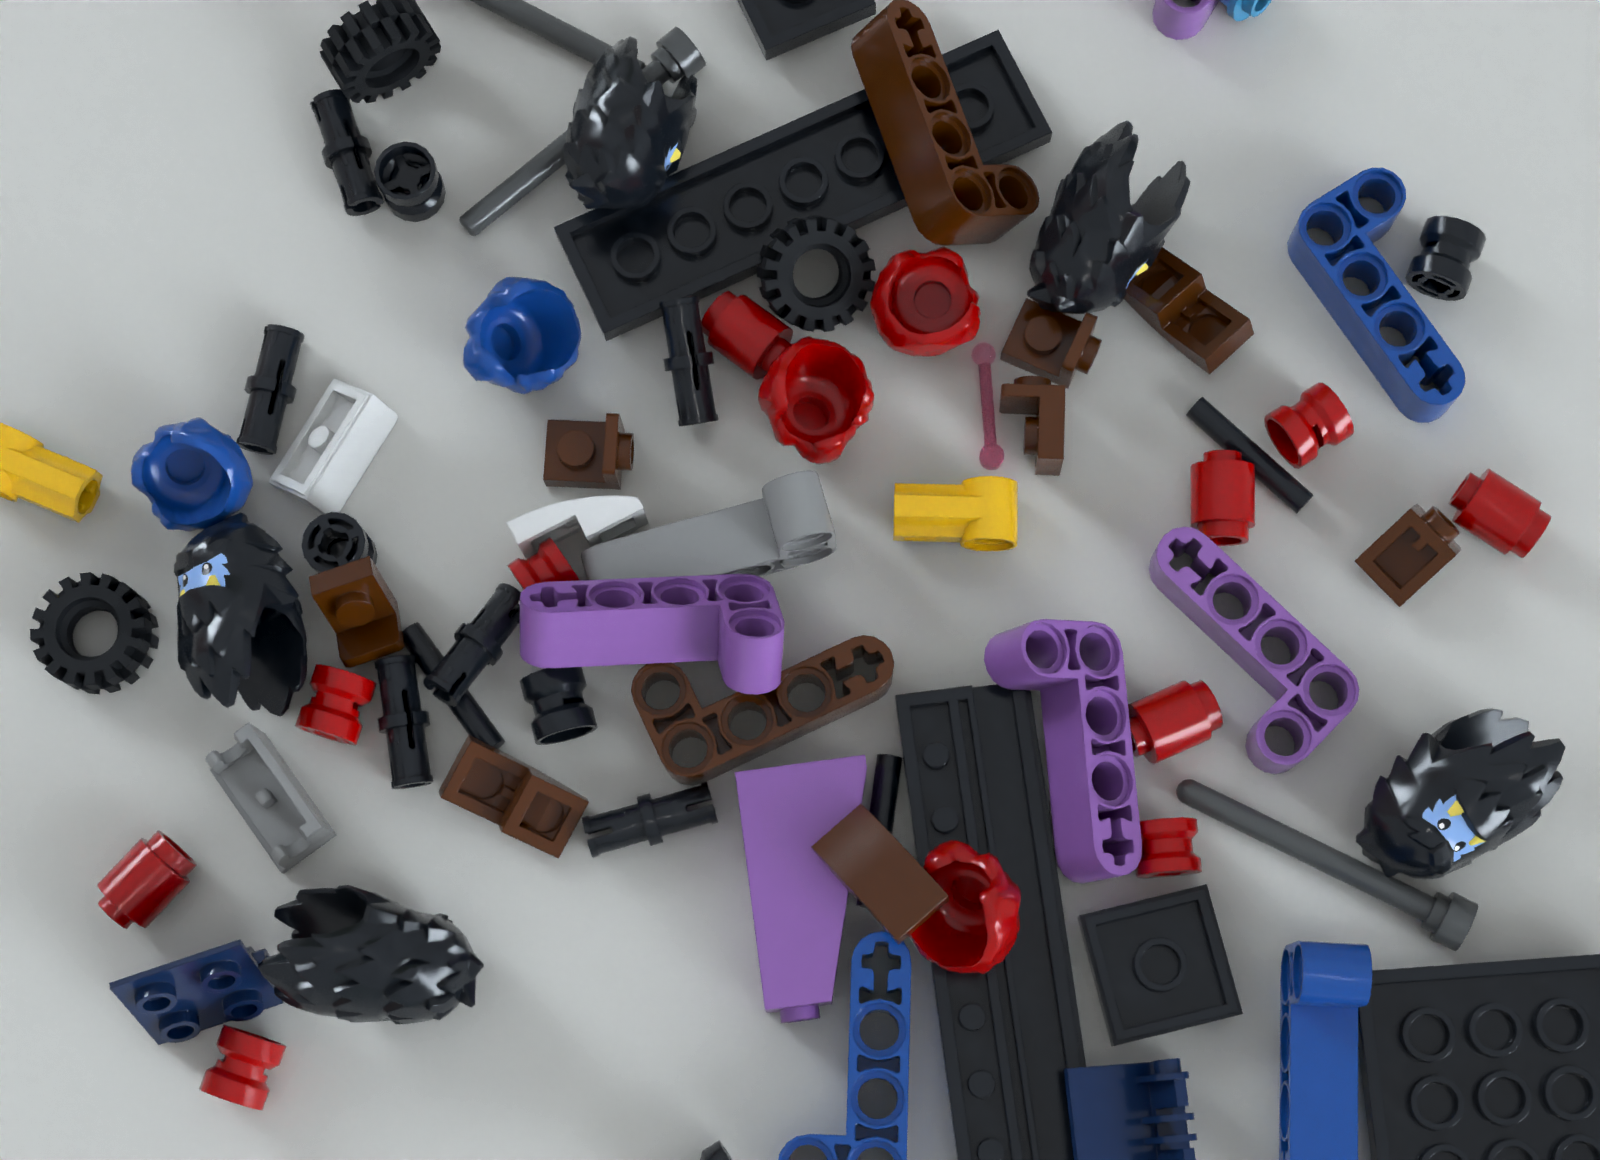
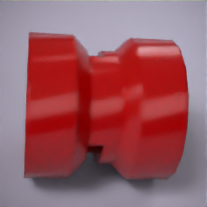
(1309, 425)
(335, 706)
(241, 1073)

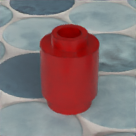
(745, 333)
(1223, 497)
(1499, 513)
(1173, 720)
(145, 881)

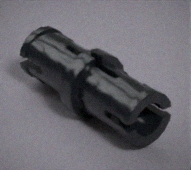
(346, 153)
(688, 361)
(270, 389)
(476, 646)
(403, 722)
(649, 819)

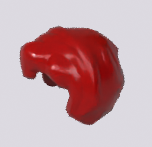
(925, 303)
(816, 398)
(981, 914)

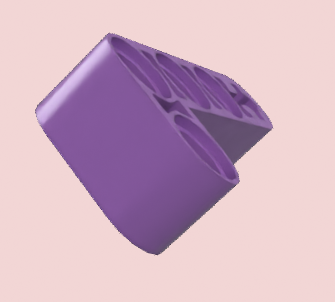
(658, 622)
(1242, 642)
(1085, 736)

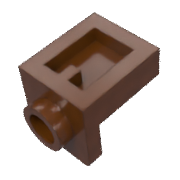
(1051, 343)
(1044, 432)
(587, 453)
(1410, 552)
(359, 611)

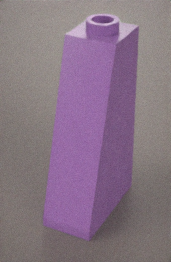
(792, 892)

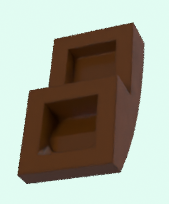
(1186, 314)
(513, 796)
(880, 873)

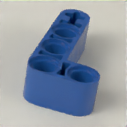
(1388, 302)
(1319, 1048)
(871, 1064)

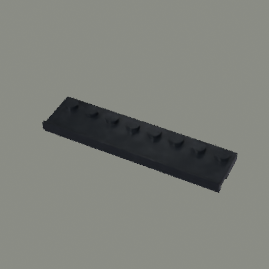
(1016, 1027)

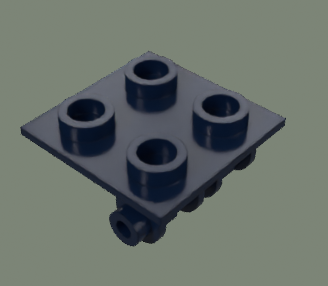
(198, 992)
(1129, 1111)

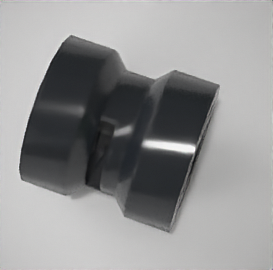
(403, 169)
(1445, 258)
(330, 529)
(558, 705)

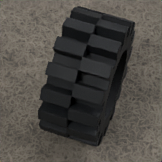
(379, 49)
(852, 282)
(64, 612)

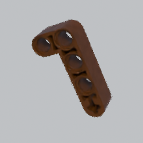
(929, 138)
(783, 721)

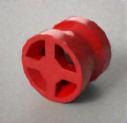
(544, 566)
(1168, 848)

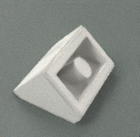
(334, 447)

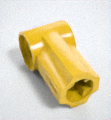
(45, 477)
(976, 513)

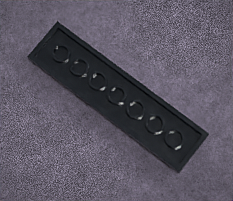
(828, 164)

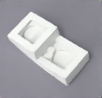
(597, 516)

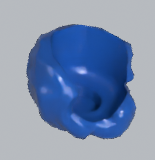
(522, 335)
(192, 475)

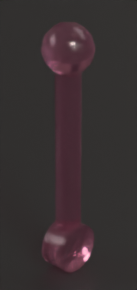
(991, 454)

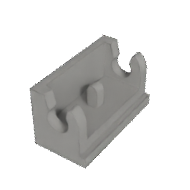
(270, 798)

